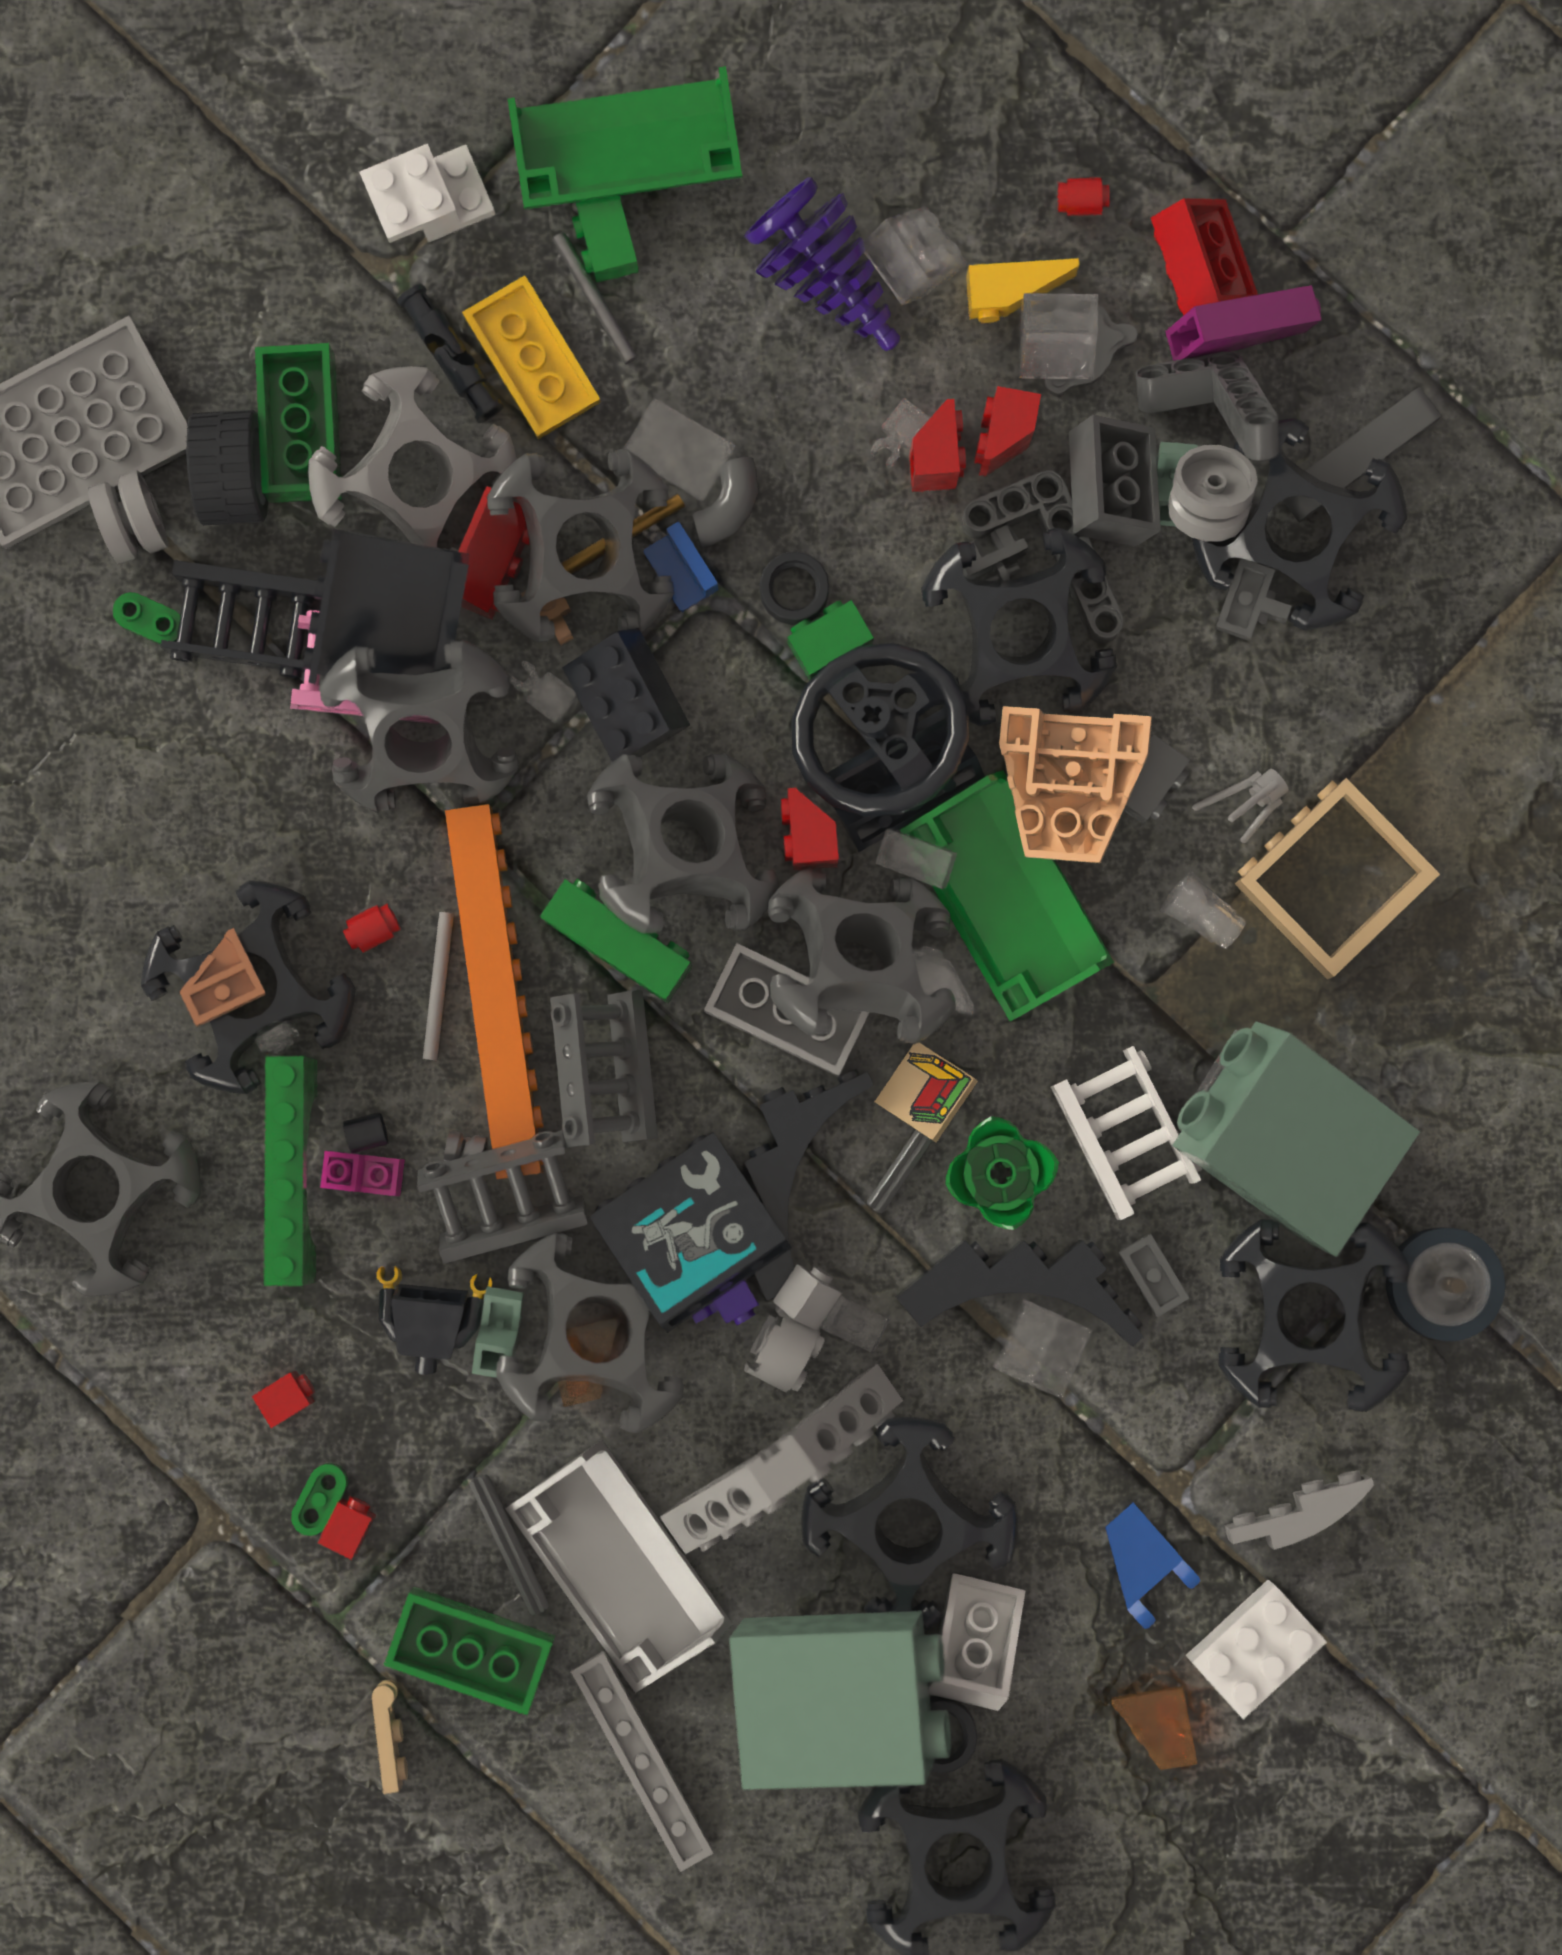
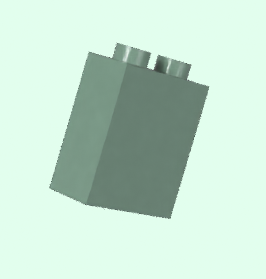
(1294, 1136)
(837, 1700)

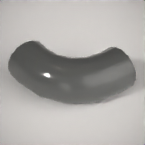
(732, 506)

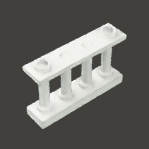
(1089, 1130)

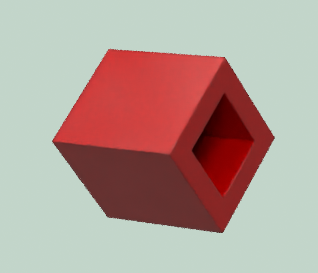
(284, 1398)
(347, 1527)

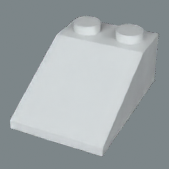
(979, 1641)

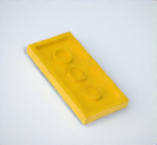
(531, 357)

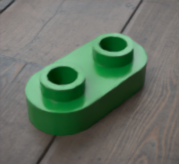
(147, 617)
(319, 1497)

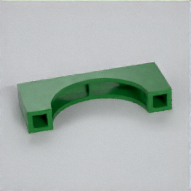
(287, 1234)

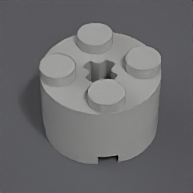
(783, 1351)

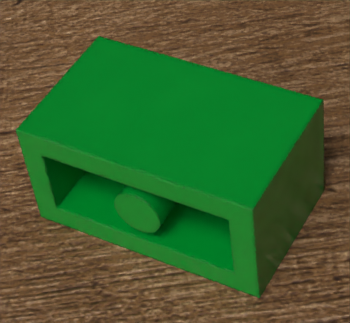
(606, 237)
(828, 637)

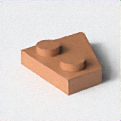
(222, 982)

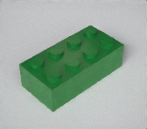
(295, 416)
(600, 932)
(469, 1650)

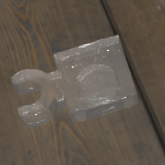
(900, 428)
(547, 694)

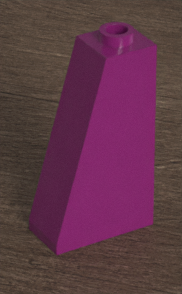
(1243, 322)

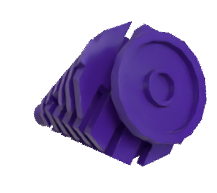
(815, 253)

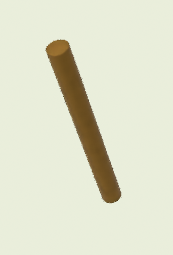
(639, 525)

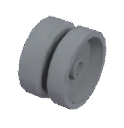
(1212, 492)
(124, 519)

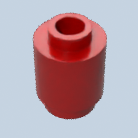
(1083, 196)
(371, 927)

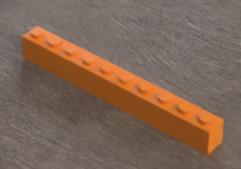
(494, 978)

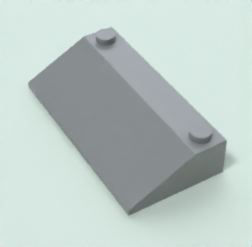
(619, 1567)

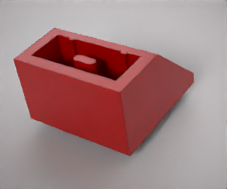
(1009, 425)
(935, 453)
(811, 835)

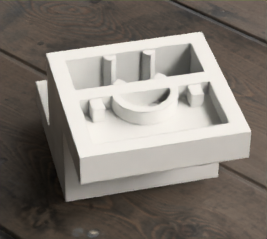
(427, 193)

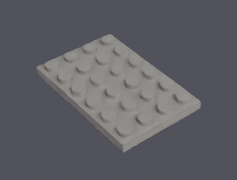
(79, 424)

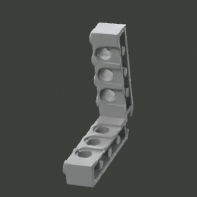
(785, 1464)

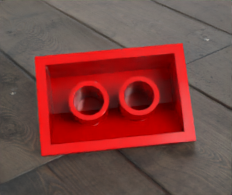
(1202, 252)
(494, 554)

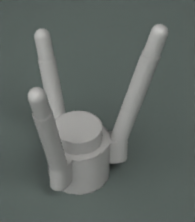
(1265, 790)

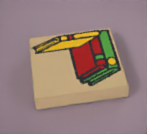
(926, 1091)

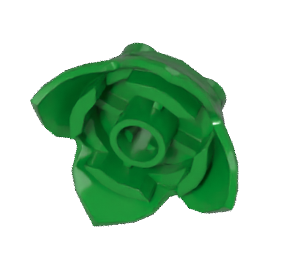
(1030, 1166)

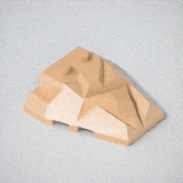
(1071, 778)

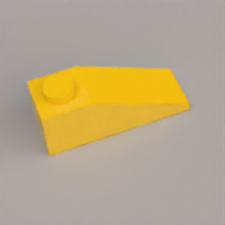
(999, 287)

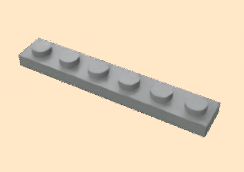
(642, 1761)

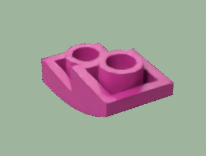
(362, 1173)

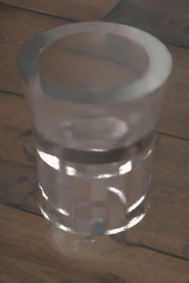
(1203, 911)

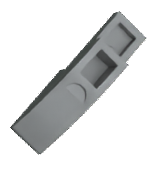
(1316, 1509)

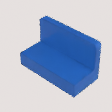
(679, 558)

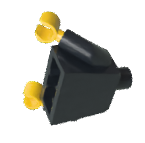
(428, 1319)

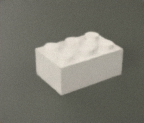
(1256, 1648)

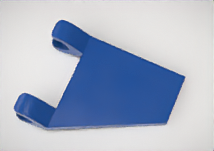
(1143, 1560)

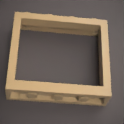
(1279, 844)

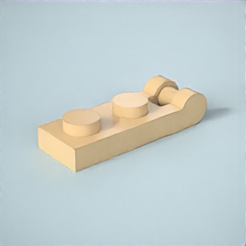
(388, 1734)

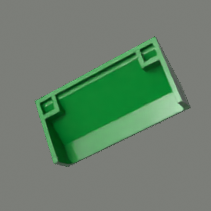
(625, 143)
(1008, 907)

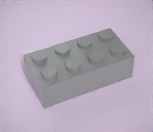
(745, 1002)

